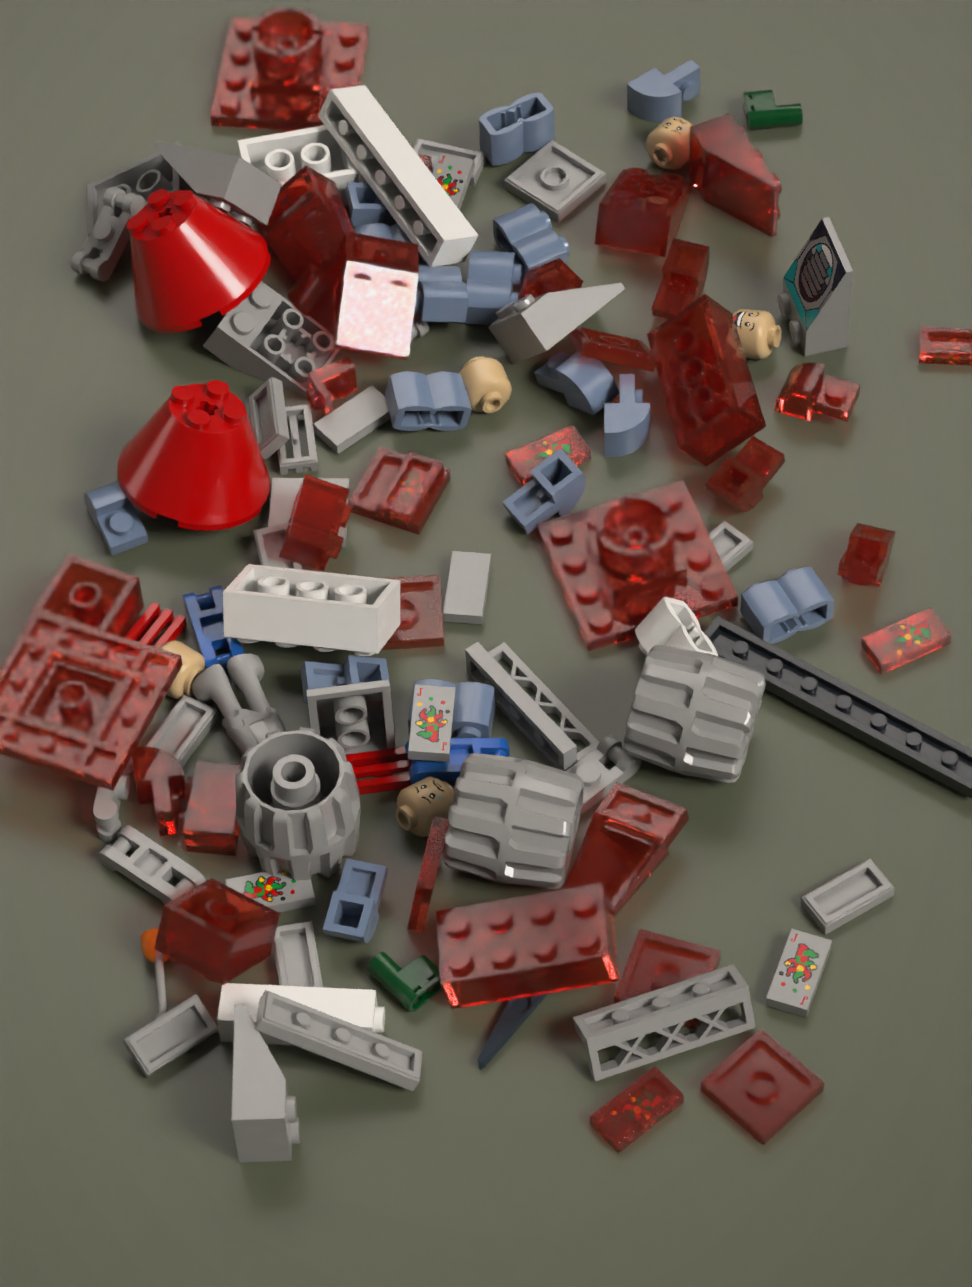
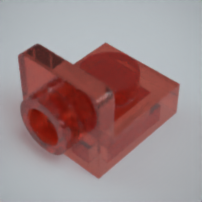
(549, 278)
(331, 383)

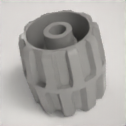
(694, 713)
(298, 804)
(513, 821)

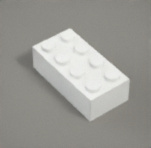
(311, 609)

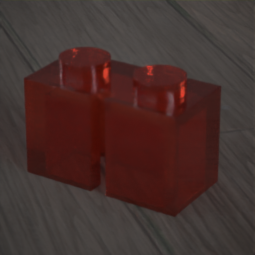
(315, 523)
(211, 812)

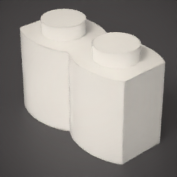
(673, 625)

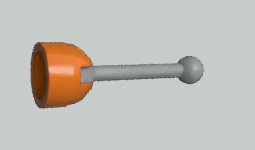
(148, 942)

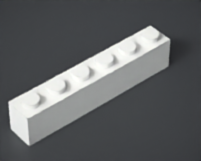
(398, 176)

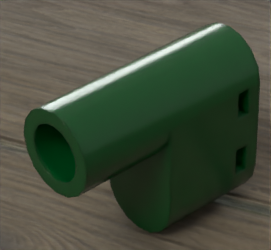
(764, 113)
(408, 983)

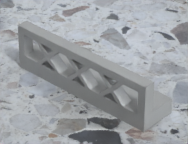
(526, 713)
(670, 1007)

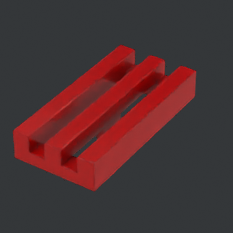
(153, 622)
(383, 765)

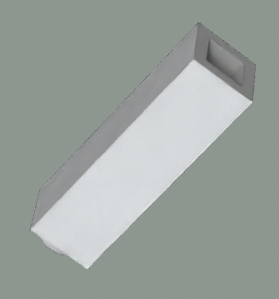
(350, 1005)

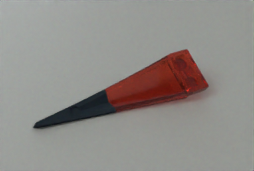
(622, 850)

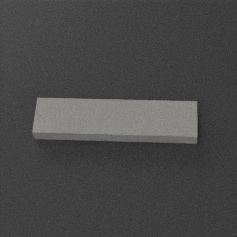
(339, 1040)

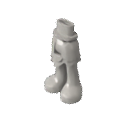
(241, 725)

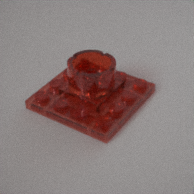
(283, 68)
(629, 556)
(80, 698)

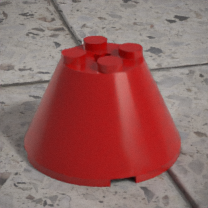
(191, 261)
(196, 461)

